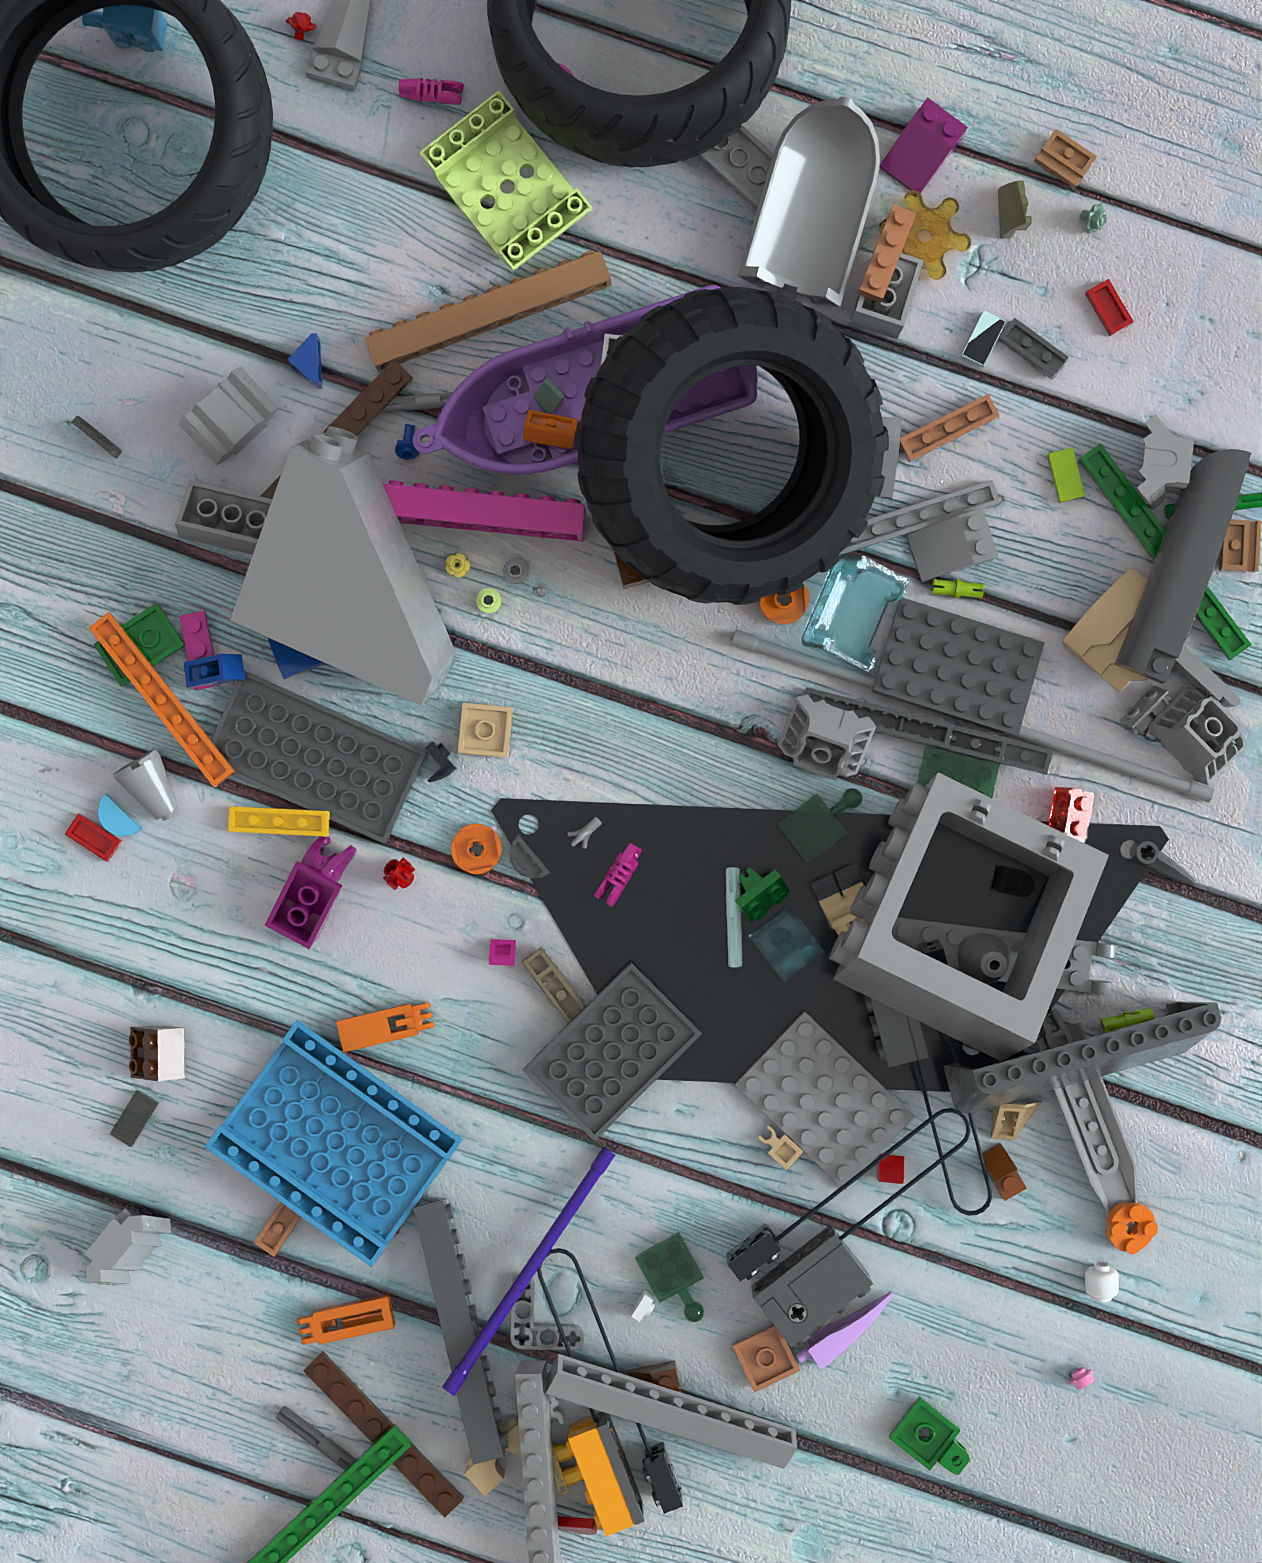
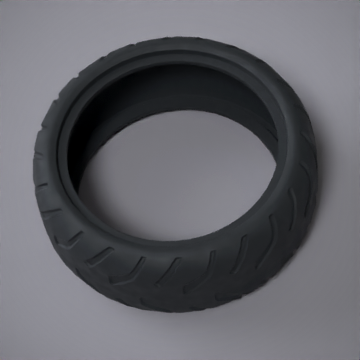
(639, 127)
(215, 196)

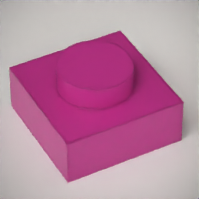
(502, 952)

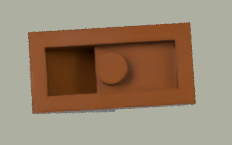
(1003, 1172)

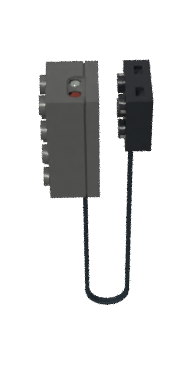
(904, 1042)

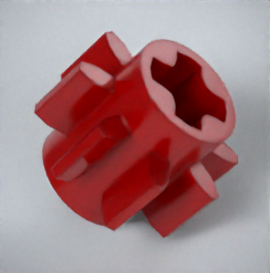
(398, 873)

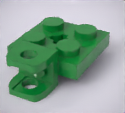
(939, 1446)

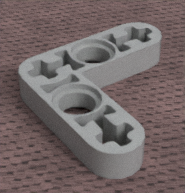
(534, 1331)

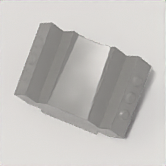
(229, 416)
(1164, 463)
(1199, 734)
(825, 738)
(124, 1247)

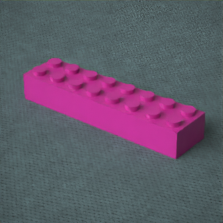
(487, 512)

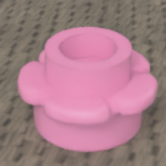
(1081, 1378)

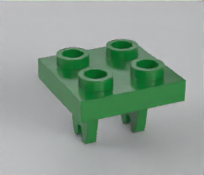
(761, 893)

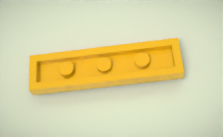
(278, 821)

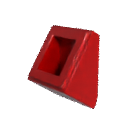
(891, 1169)

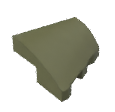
(1013, 209)

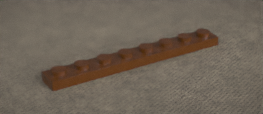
(366, 405)
(374, 1424)

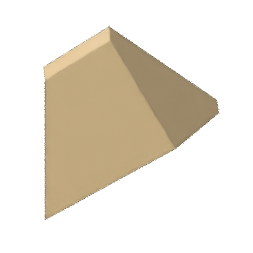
(1011, 1118)

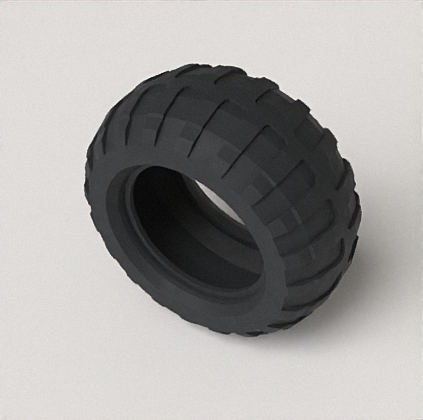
(834, 468)

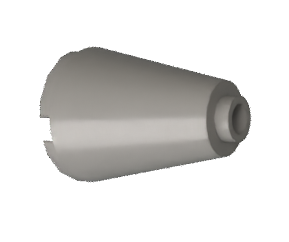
(149, 784)
(984, 958)

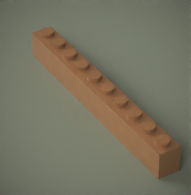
(489, 310)

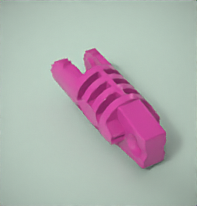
(431, 90)
(619, 874)

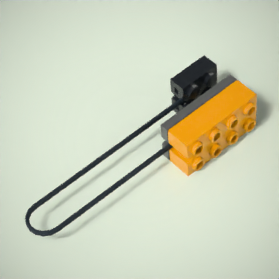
(602, 1458)

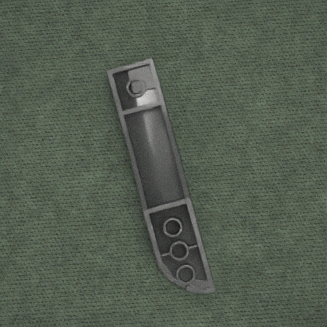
(1183, 565)

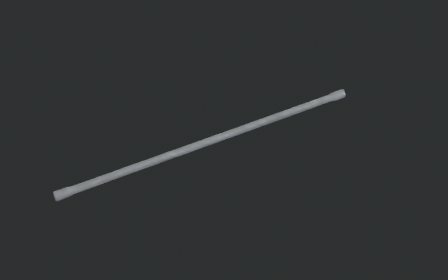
(1189, 788)

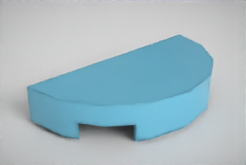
(115, 818)

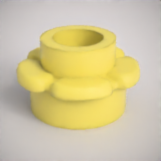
(457, 571)

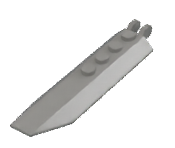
(1093, 1125)

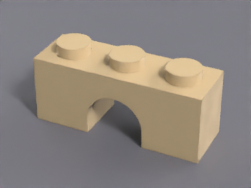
(489, 1473)

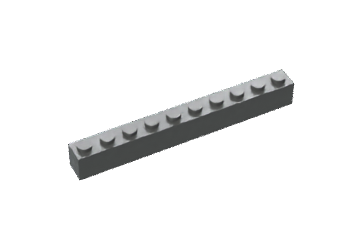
(459, 1329)

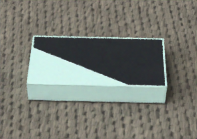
(983, 339)

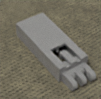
(1204, 679)

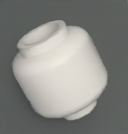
(1101, 1282)

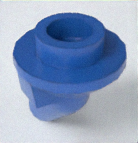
(405, 447)

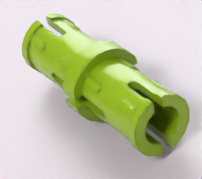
(957, 588)
(1126, 1019)

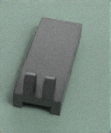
(1033, 348)

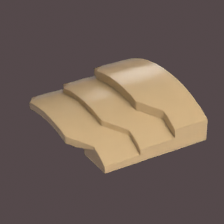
(1103, 628)

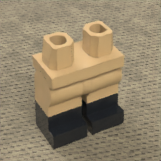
(834, 905)

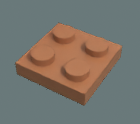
(765, 1357)

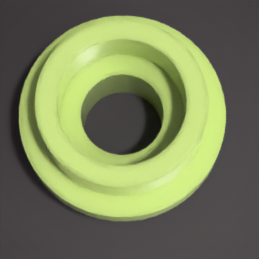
(496, 600)

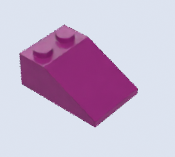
(923, 146)
(303, 905)

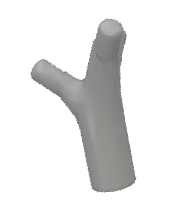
(584, 833)

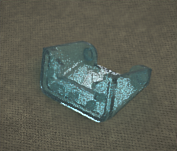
(852, 610)

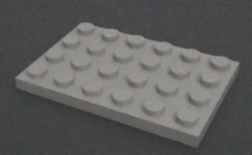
(824, 1099)

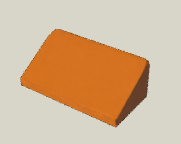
(550, 429)

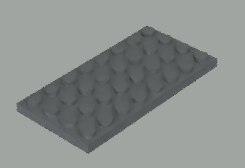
(316, 756)

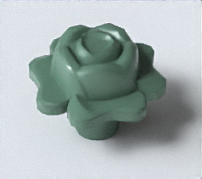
(1094, 218)

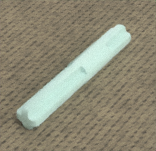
(733, 916)

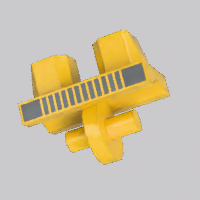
(567, 1476)

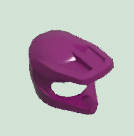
(328, 866)

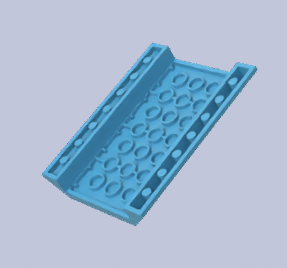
(334, 1143)

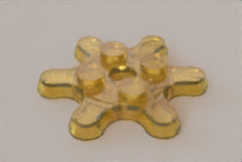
(938, 224)

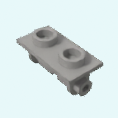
(1153, 702)

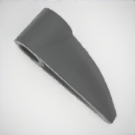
(1160, 863)

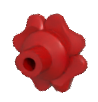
(301, 24)

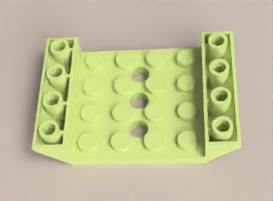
(483, 155)

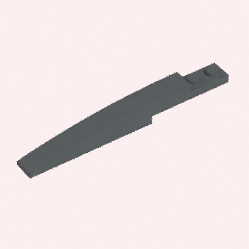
(943, 734)

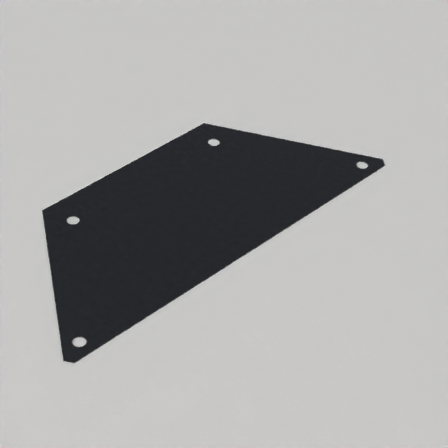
(676, 919)

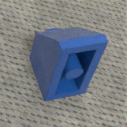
(214, 670)

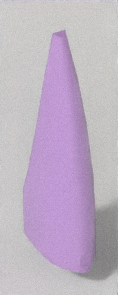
(836, 1337)

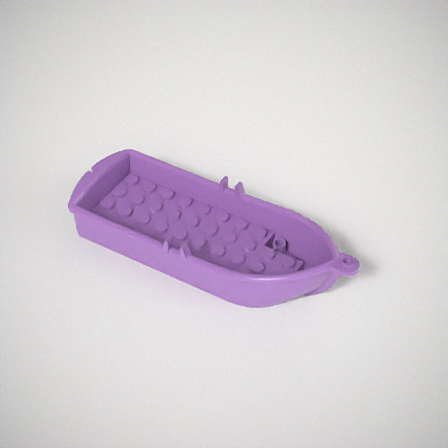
(490, 406)

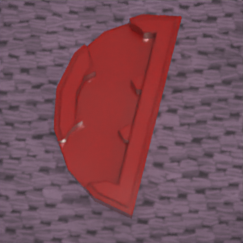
(577, 1525)

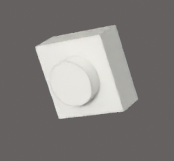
(643, 1306)

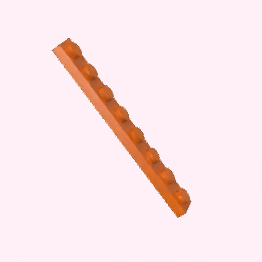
(162, 699)

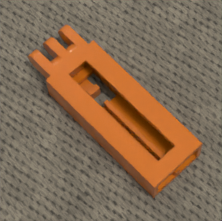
(374, 1027)
(358, 1317)

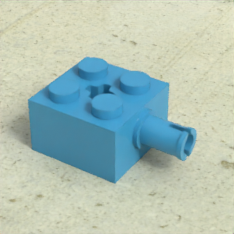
(130, 26)

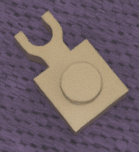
(783, 1150)

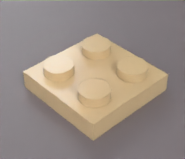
(485, 730)

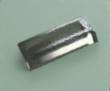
(97, 436)
(134, 1118)

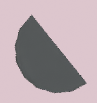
(525, 860)

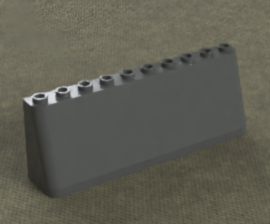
(1084, 1059)

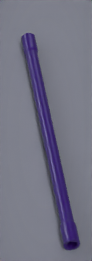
(461, 1371)

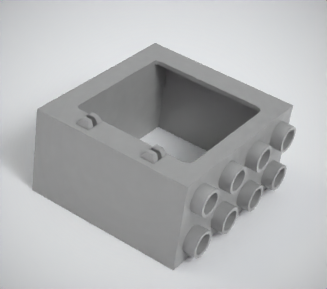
(933, 991)

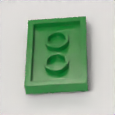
(152, 635)

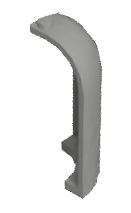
(814, 203)

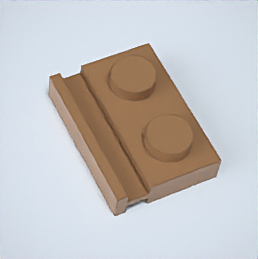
(1065, 158)
(1241, 546)

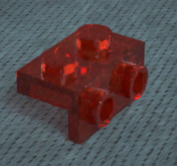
(1071, 812)

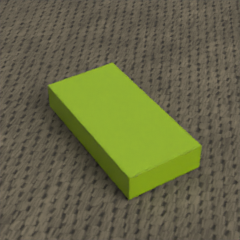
(1066, 475)

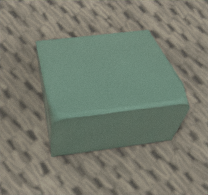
(549, 396)

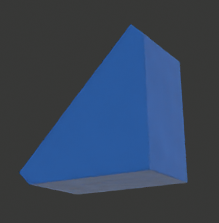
(308, 360)

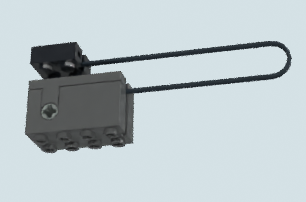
(821, 1273)

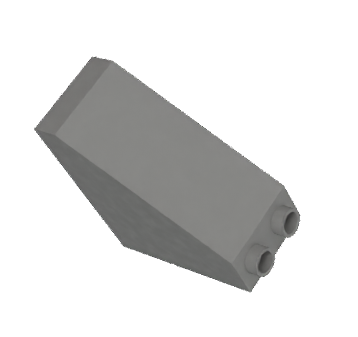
(341, 575)

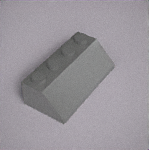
(221, 517)

